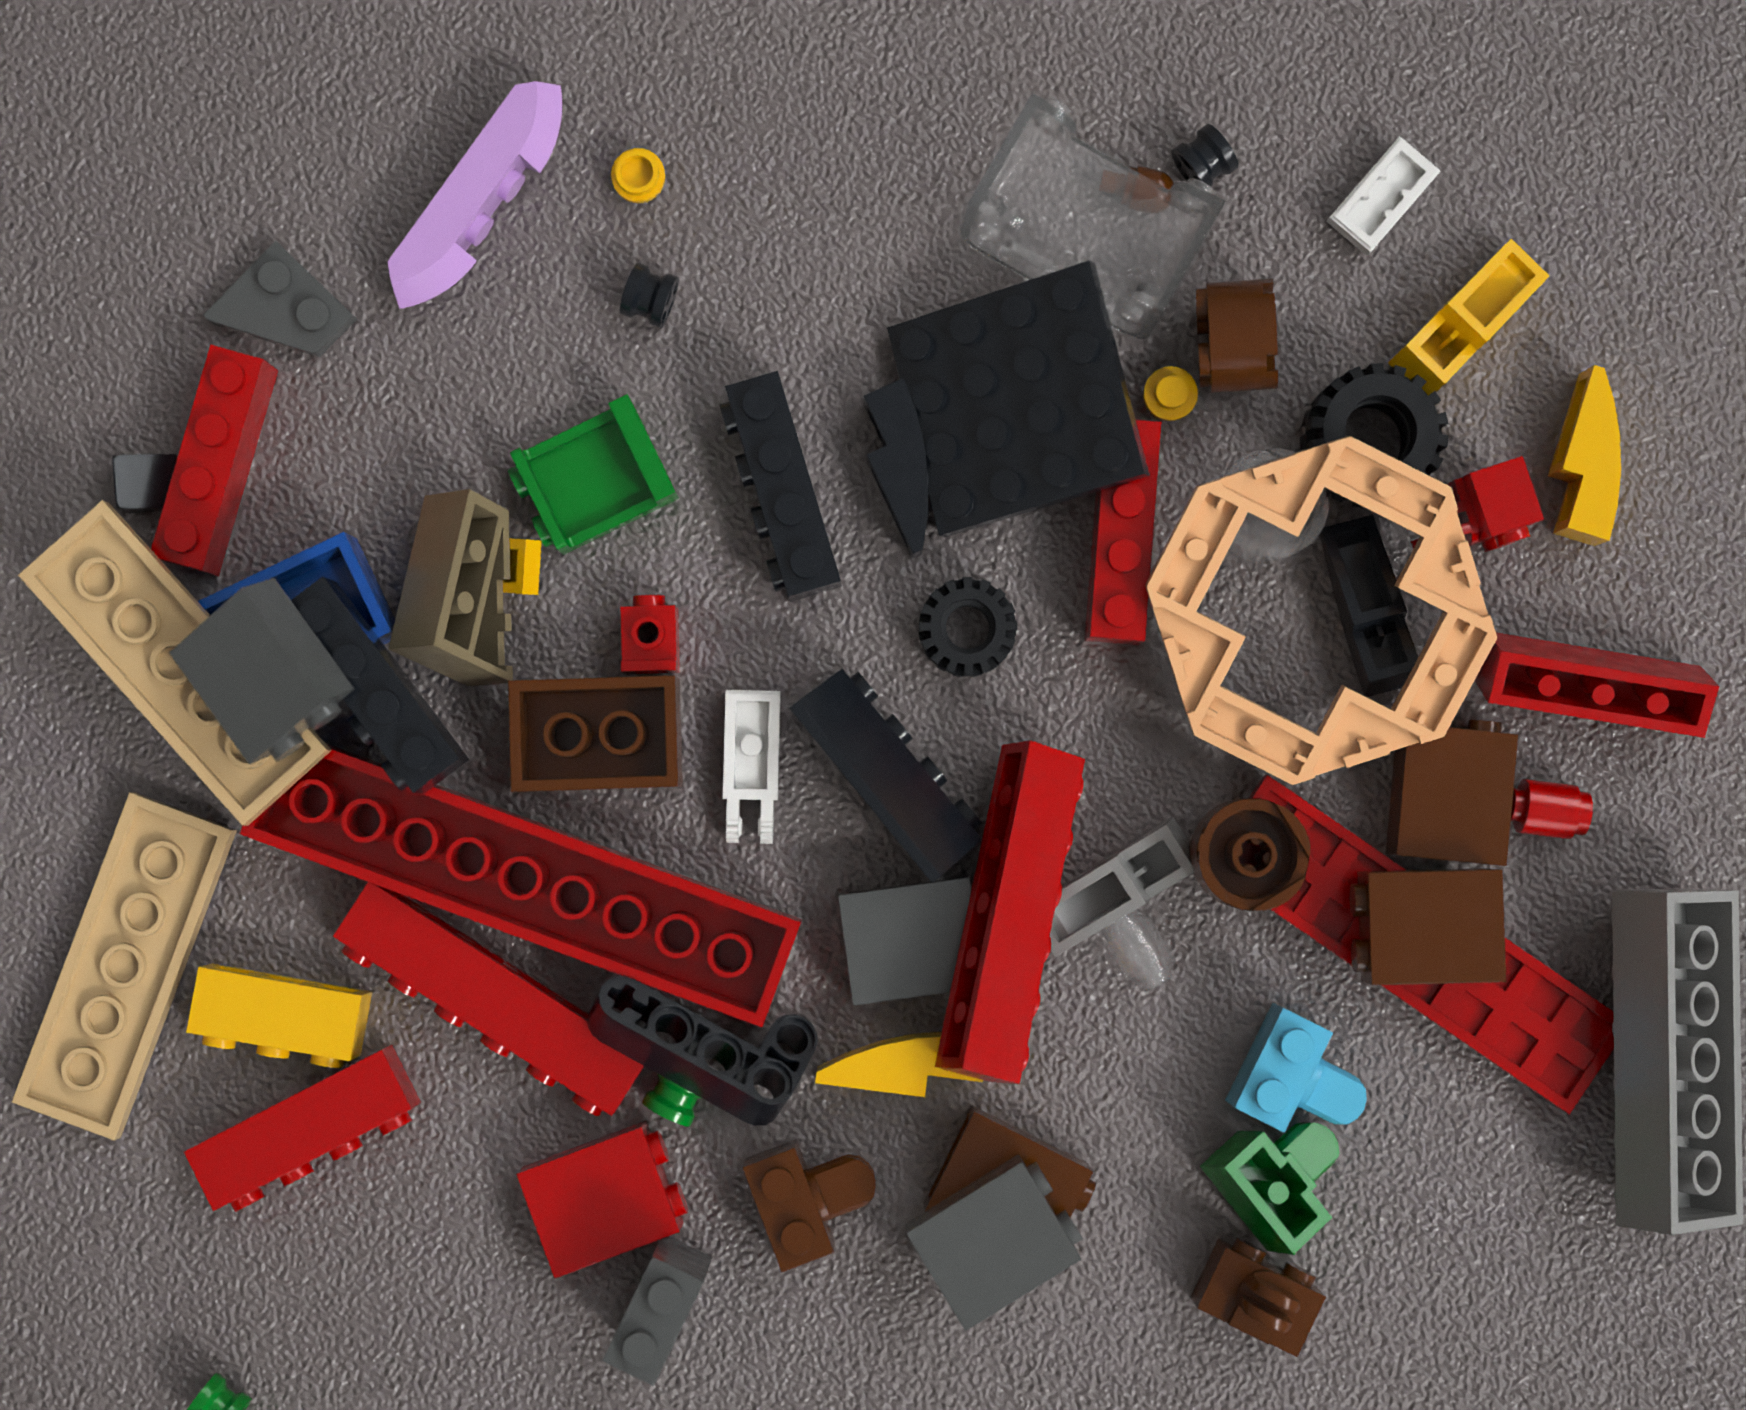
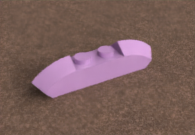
(460, 213)

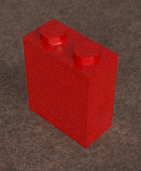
(602, 1198)

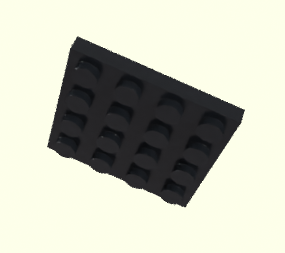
(1019, 399)

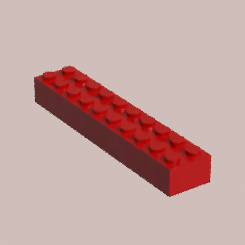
(535, 884)

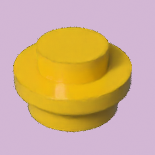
(638, 175)
(1170, 393)

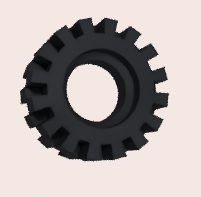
(973, 594)

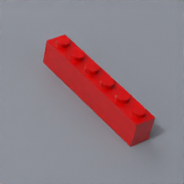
(1011, 913)
(488, 994)

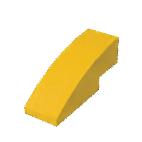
(1470, 317)
(1589, 461)
(888, 1066)

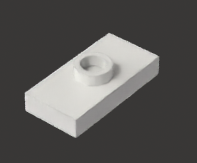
(1383, 196)

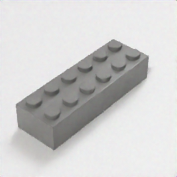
(1677, 1059)

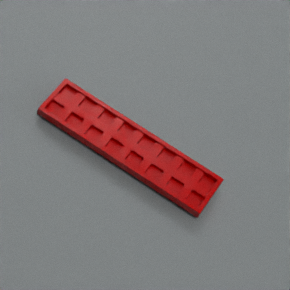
(1528, 1026)

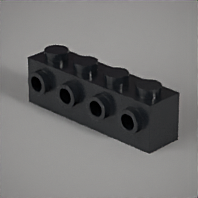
(783, 485)
(383, 697)

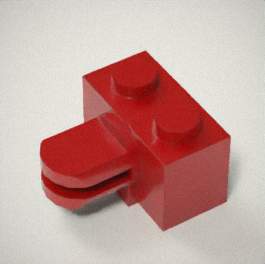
(1496, 504)

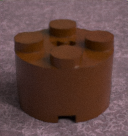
(1240, 335)
(1280, 861)

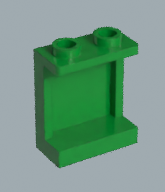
(592, 478)

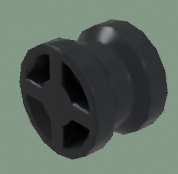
(1205, 156)
(649, 295)

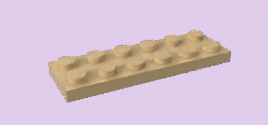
(128, 619)
(124, 966)

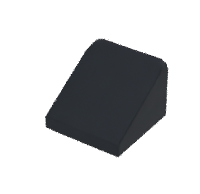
(142, 481)

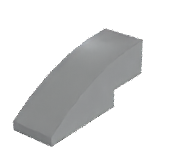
(1120, 885)

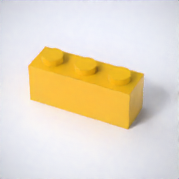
(278, 1014)

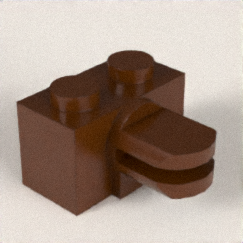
(801, 1200)
(1258, 1296)

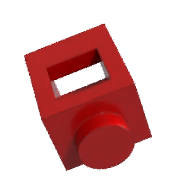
(654, 657)

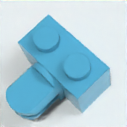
(1288, 1073)

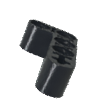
(702, 1040)

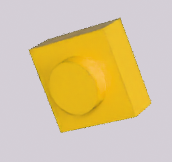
(524, 567)

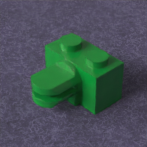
(1275, 1181)

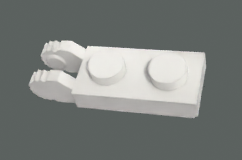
(751, 758)

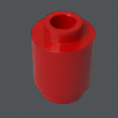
(1551, 809)

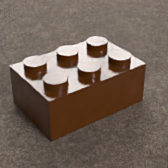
(595, 733)

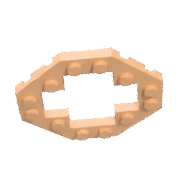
(1354, 725)

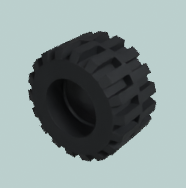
(1391, 393)

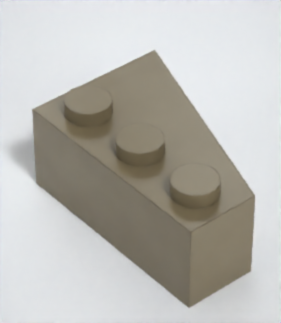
(454, 590)

